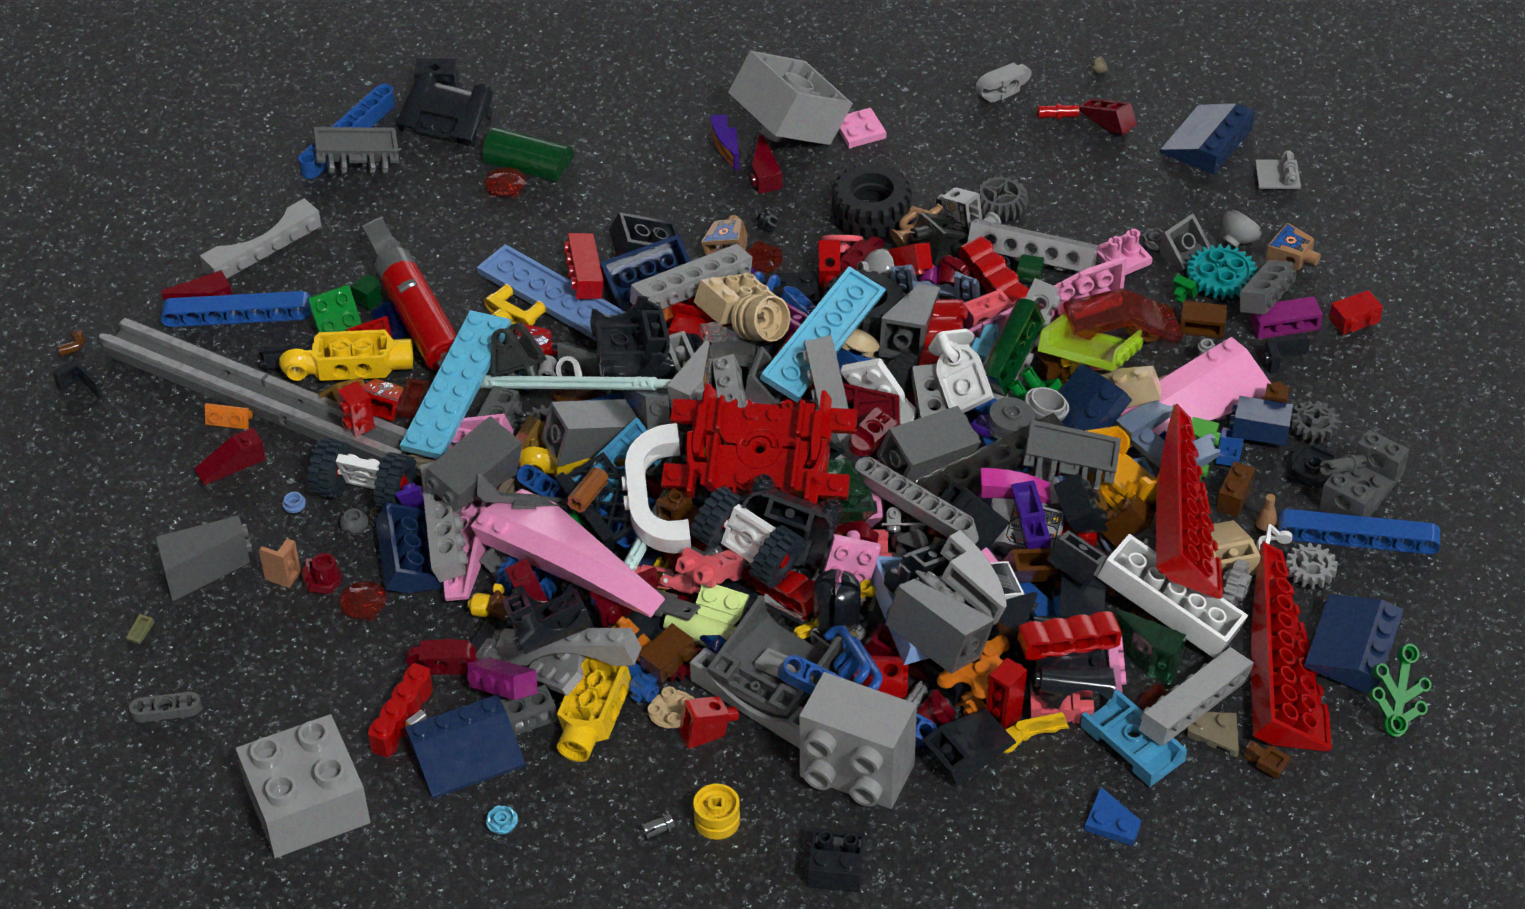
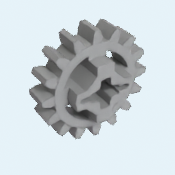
(1311, 565)
(1236, 582)

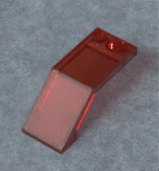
(1118, 310)

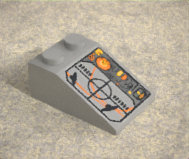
(693, 376)
(1011, 537)

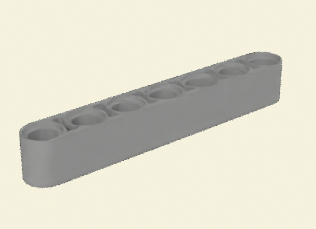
(915, 499)

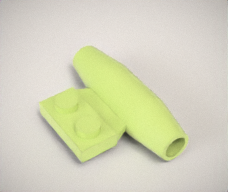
(717, 616)

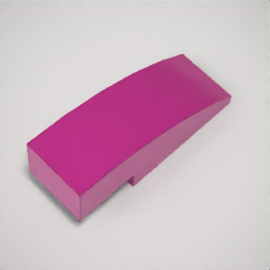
(997, 484)

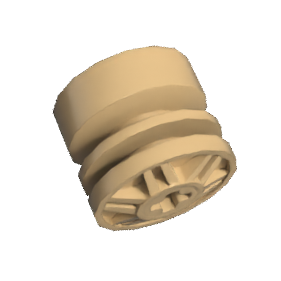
(760, 317)

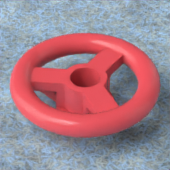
(845, 240)

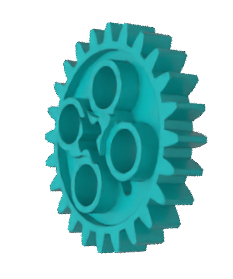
(1221, 270)

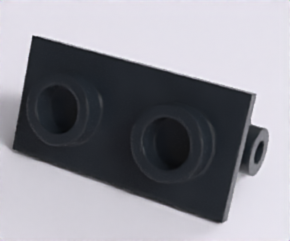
(271, 355)

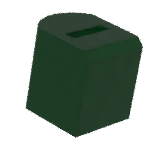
(1030, 268)
(367, 292)

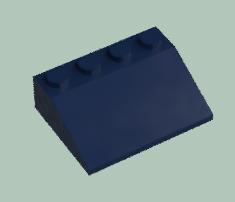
(1210, 135)
(640, 264)
(1092, 400)
(405, 549)
(1353, 639)
(464, 746)

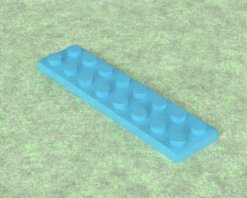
(835, 315)
(454, 386)

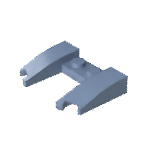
(965, 286)
(1139, 427)

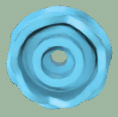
(501, 813)

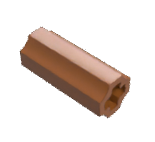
(587, 489)

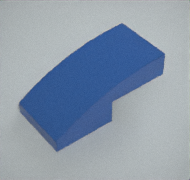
(1230, 448)

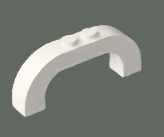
(653, 531)

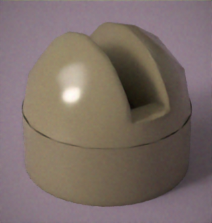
(1099, 65)

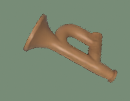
(901, 237)

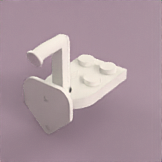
(876, 376)
(965, 379)

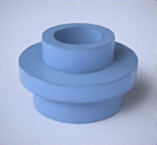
(294, 502)

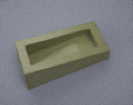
(140, 629)

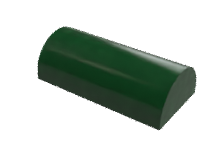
(526, 153)
(1013, 345)

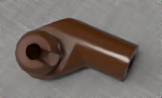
(75, 344)

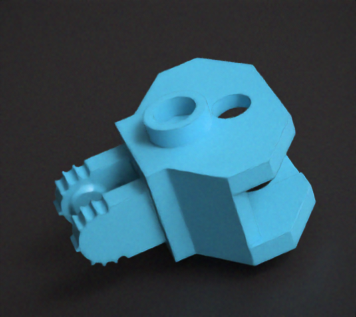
(984, 344)

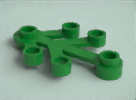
(1399, 693)

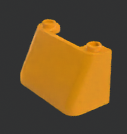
(1129, 476)

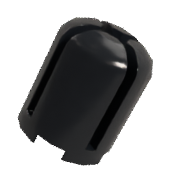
(832, 599)

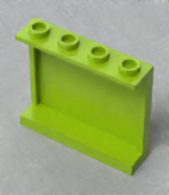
(1101, 351)

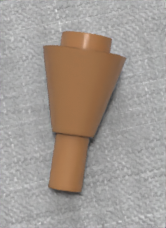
(1267, 514)

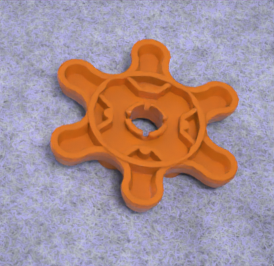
(978, 673)

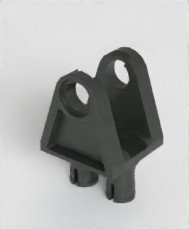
(941, 239)
(515, 354)

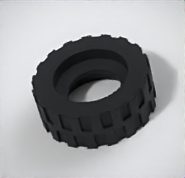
(902, 369)

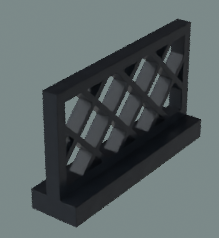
(591, 516)

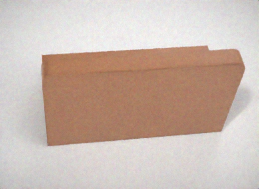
(281, 565)

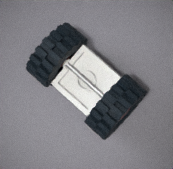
(336, 465)
(767, 548)

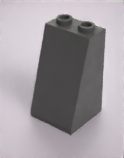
(908, 322)
(742, 349)
(649, 406)
(583, 427)
(928, 443)
(484, 451)
(203, 554)
(939, 625)

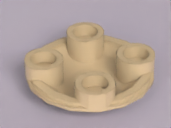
(862, 342)
(667, 707)

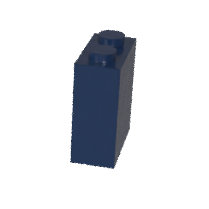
(1261, 420)

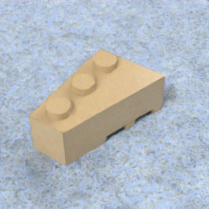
(1138, 382)

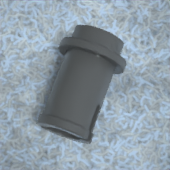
(658, 825)

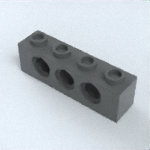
(1267, 287)

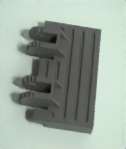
(357, 145)
(1071, 449)

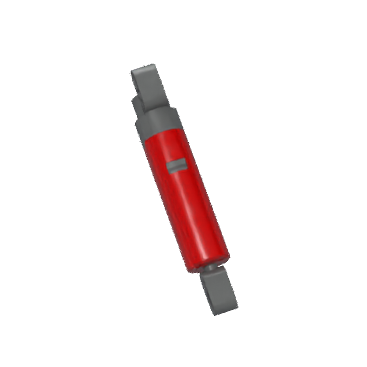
(410, 295)

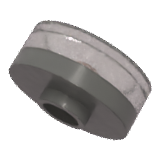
(1008, 416)

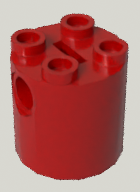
(894, 675)

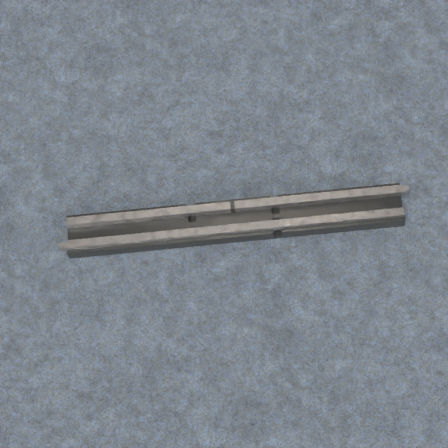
(246, 388)

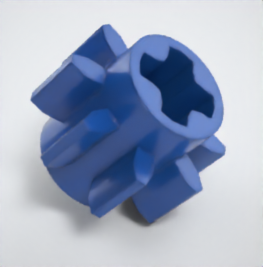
(643, 688)

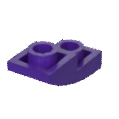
(411, 496)

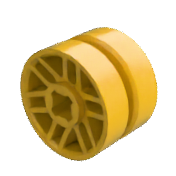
(716, 811)

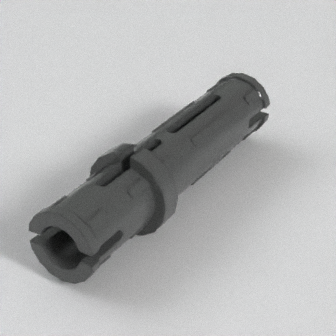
(1347, 463)

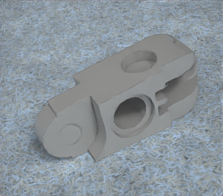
(1002, 82)

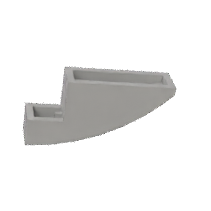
(973, 576)

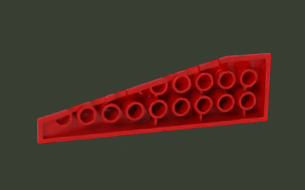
(1182, 512)
(1284, 692)

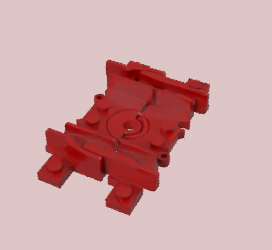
(784, 433)

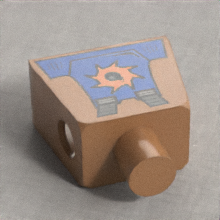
(725, 234)
(1293, 246)

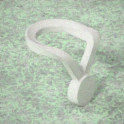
(577, 369)
(1282, 537)

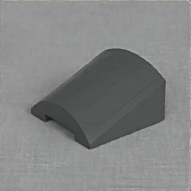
(736, 661)

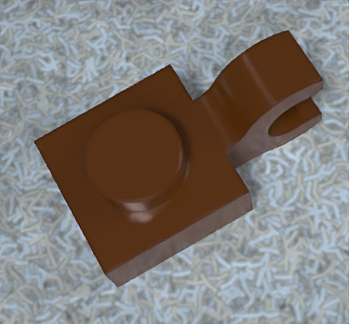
(1269, 760)

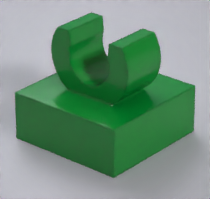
(1184, 288)

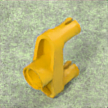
(498, 306)

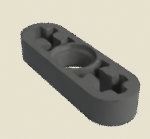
(149, 715)

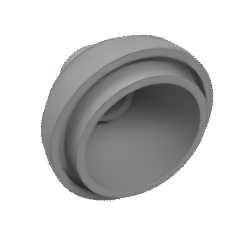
(1239, 229)
(878, 261)
(1046, 401)

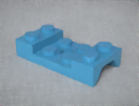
(617, 450)
(1148, 758)

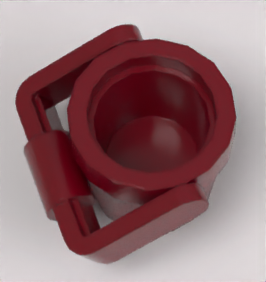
(947, 268)
(324, 574)
(936, 709)

